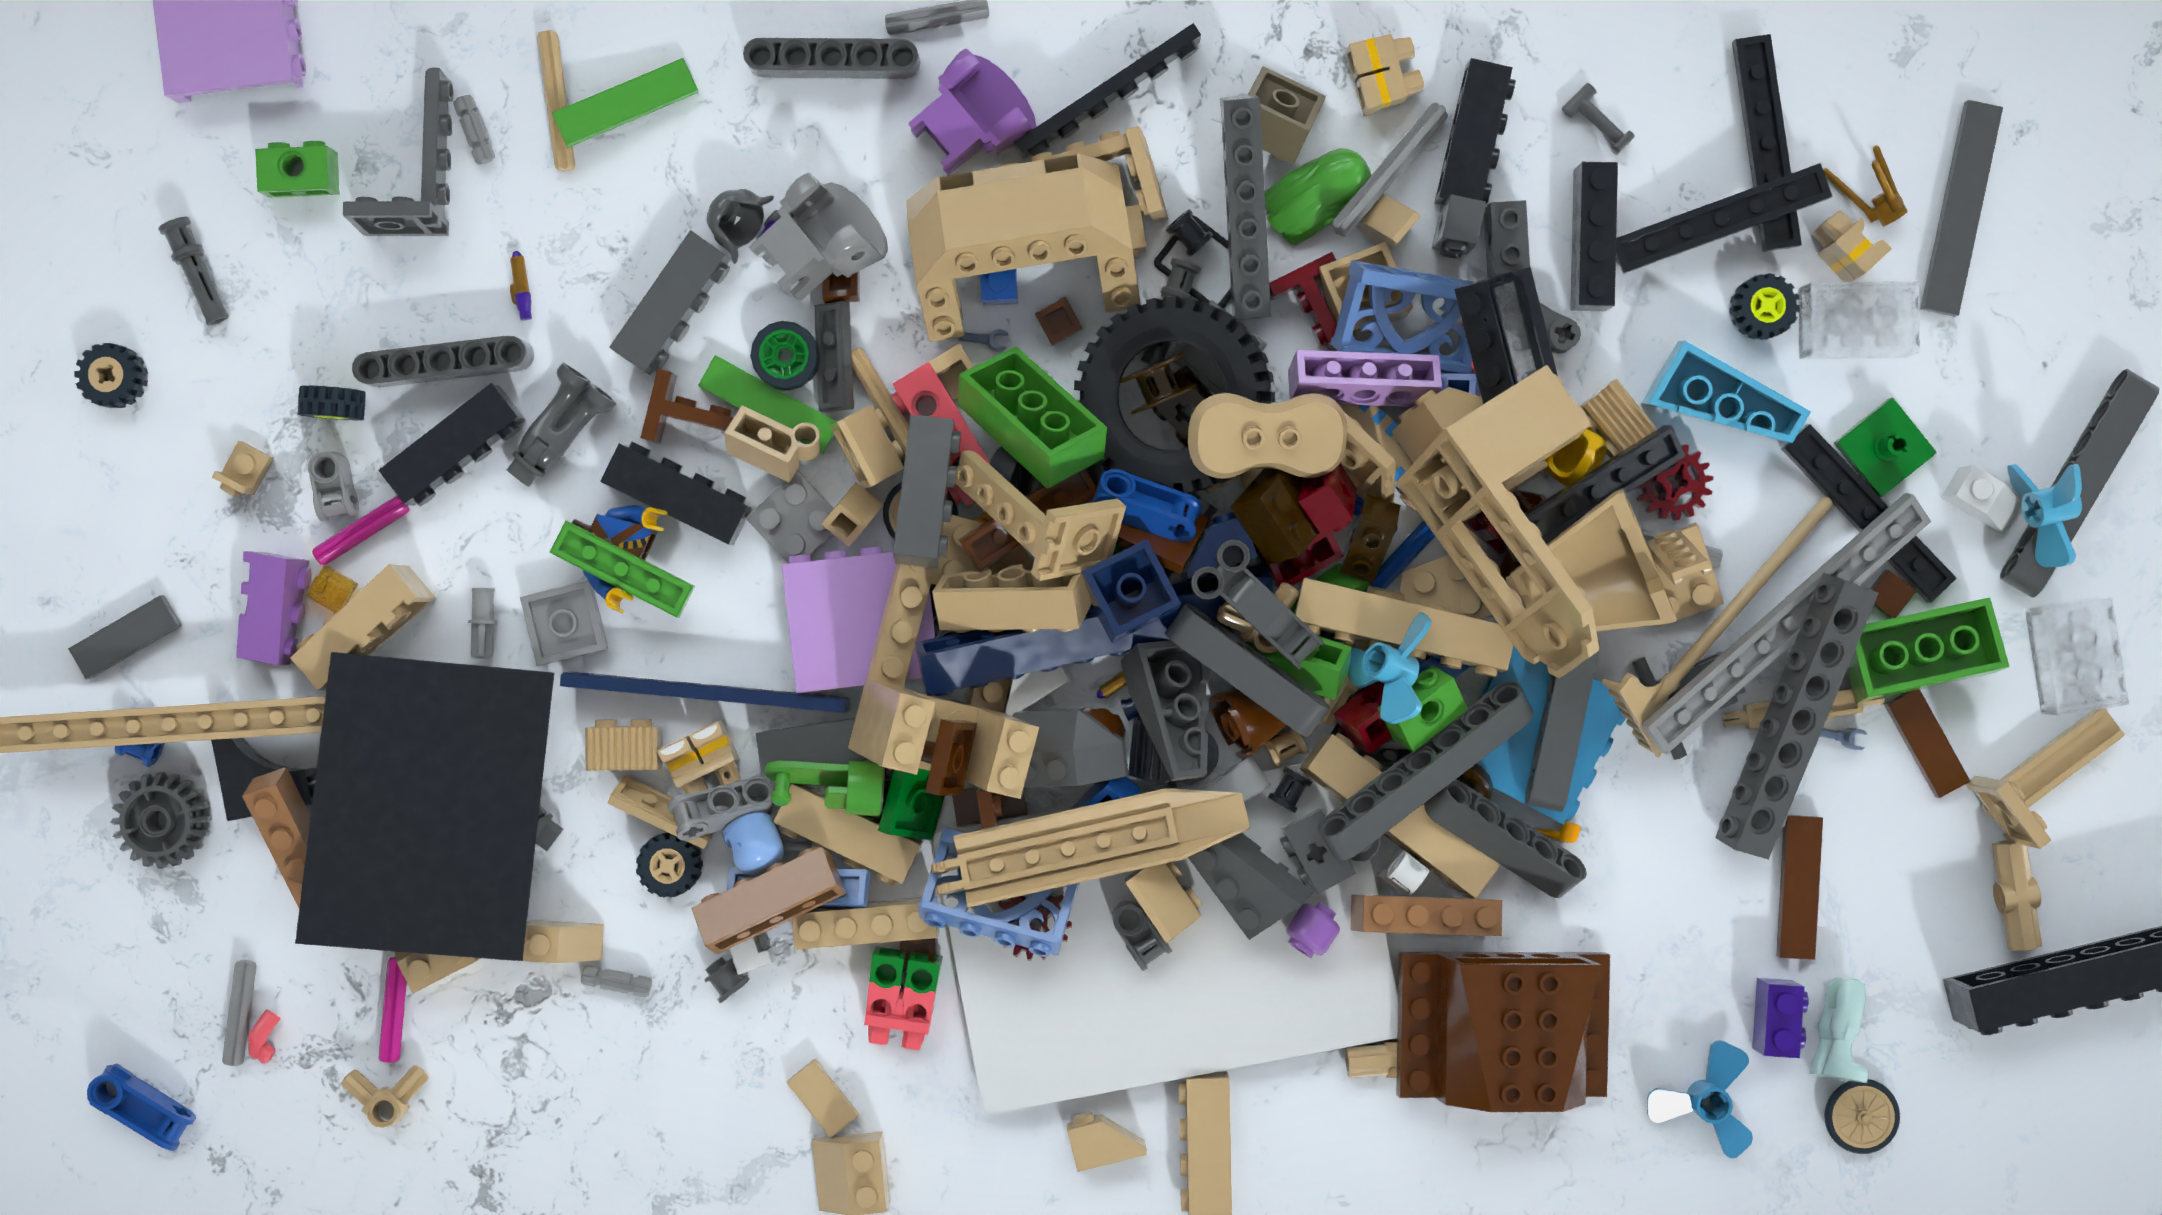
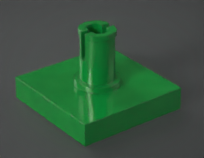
(1885, 447)
(908, 807)

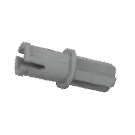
(482, 622)

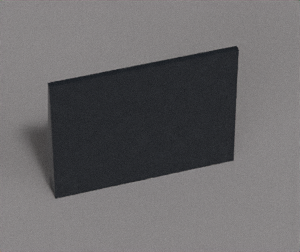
(425, 807)

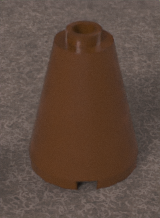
(1244, 722)

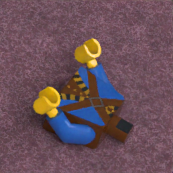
(630, 529)

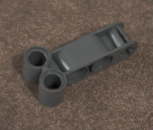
(1258, 606)

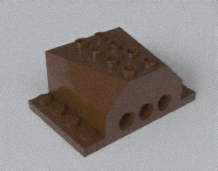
(1503, 1029)

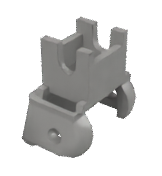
(831, 236)

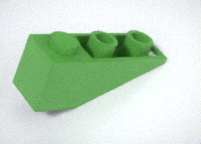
(1321, 670)

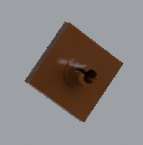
(949, 757)

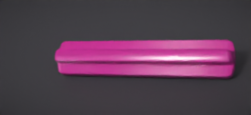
(360, 530)
(392, 1013)

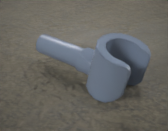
(986, 339)
(1844, 737)

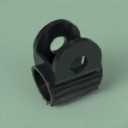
(1147, 764)

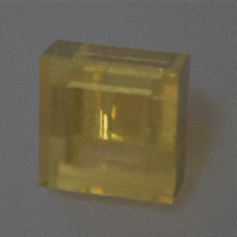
(331, 589)

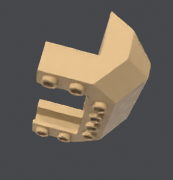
(1016, 221)

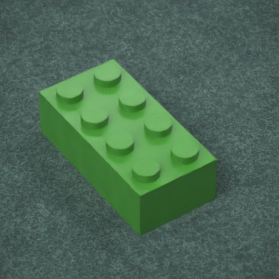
(1032, 416)
(1927, 650)

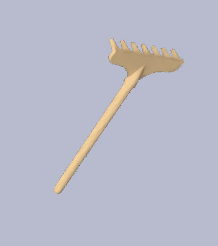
(1642, 701)

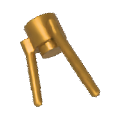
(1887, 205)

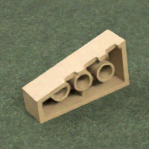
(1010, 601)
(364, 621)

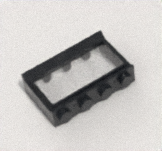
(1504, 330)

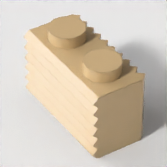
(1617, 418)
(623, 746)

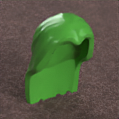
(1314, 193)

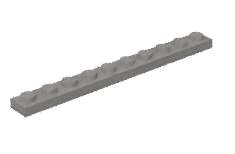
(1781, 625)

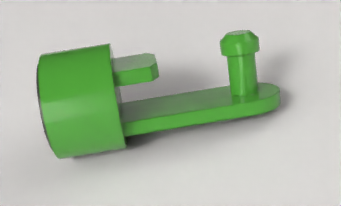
(861, 781)

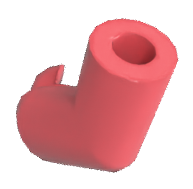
(259, 1035)

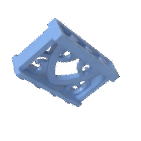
(1381, 283)
(997, 924)

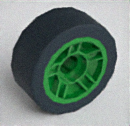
(767, 351)

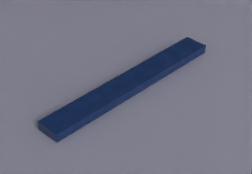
(704, 691)

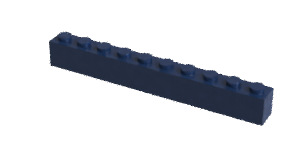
(986, 656)

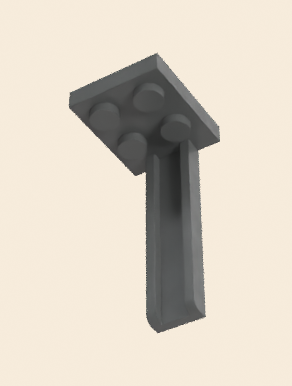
(403, 214)

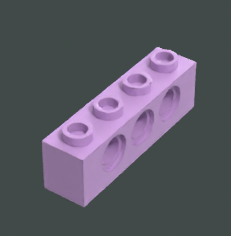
(1364, 377)

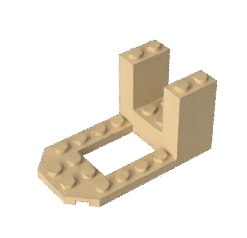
(1475, 471)
(898, 720)

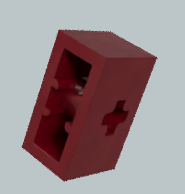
(1329, 500)
(1318, 555)
(1362, 720)

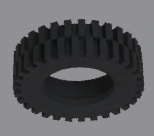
(1159, 321)

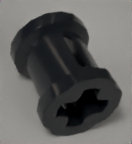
(1189, 232)
(1285, 784)

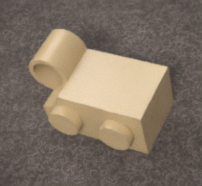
(770, 443)

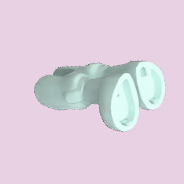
(1837, 1031)

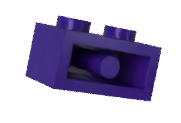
(1779, 1018)

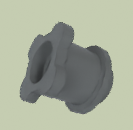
(725, 978)

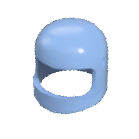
(754, 843)

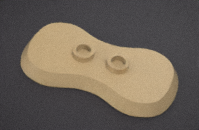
(1241, 435)

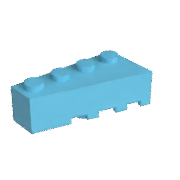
(1718, 393)

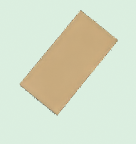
(822, 1098)

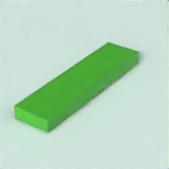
(625, 102)
(747, 390)
(622, 569)

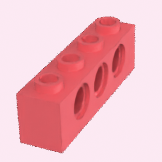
(925, 383)

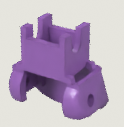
(975, 111)

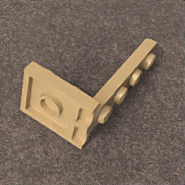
(1139, 163)
(1061, 540)
(1686, 571)
(2013, 794)

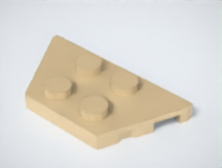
(1368, 463)
(1442, 587)

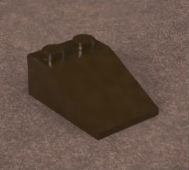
(1274, 516)

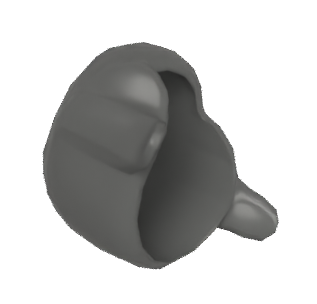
(723, 213)

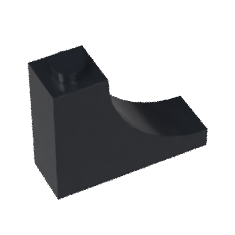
(239, 764)

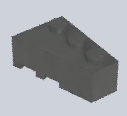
(1250, 883)

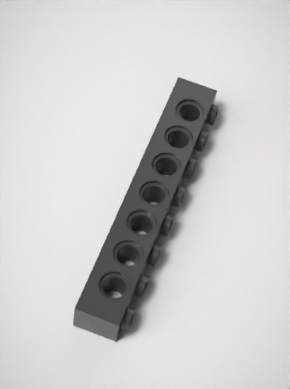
(1796, 715)

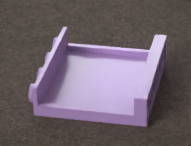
(227, 45)
(837, 616)

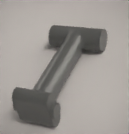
(1582, 103)

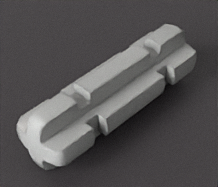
(474, 129)
(616, 981)

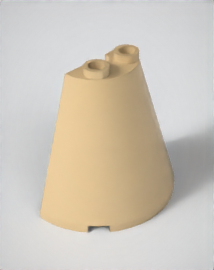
(1611, 564)

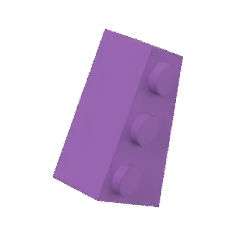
(272, 607)

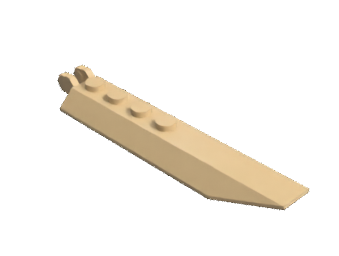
(1090, 843)

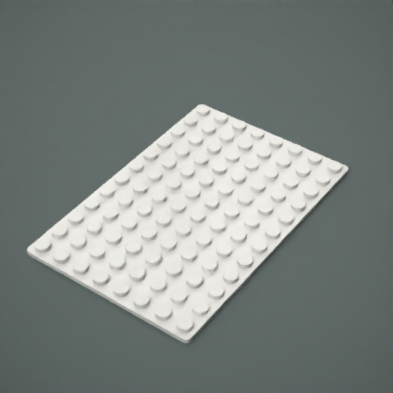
(1208, 1007)

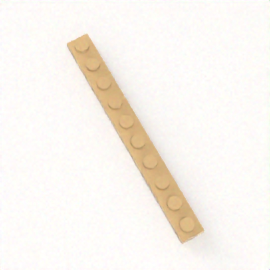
(161, 724)

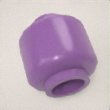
(1313, 929)

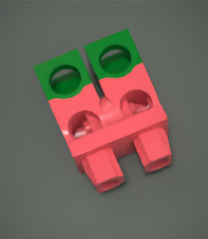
(900, 1008)

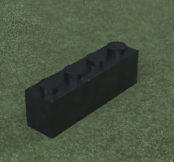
(1475, 131)
(1594, 236)
(452, 445)
(682, 497)

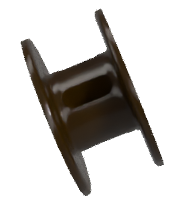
(1157, 383)

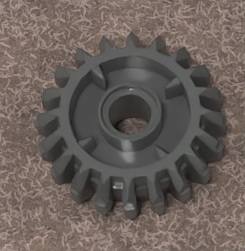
(140, 826)

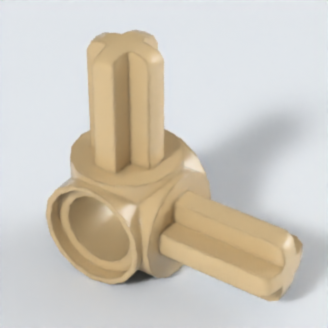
(1229, 616)
(398, 1096)

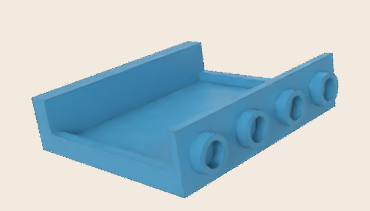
(1512, 760)

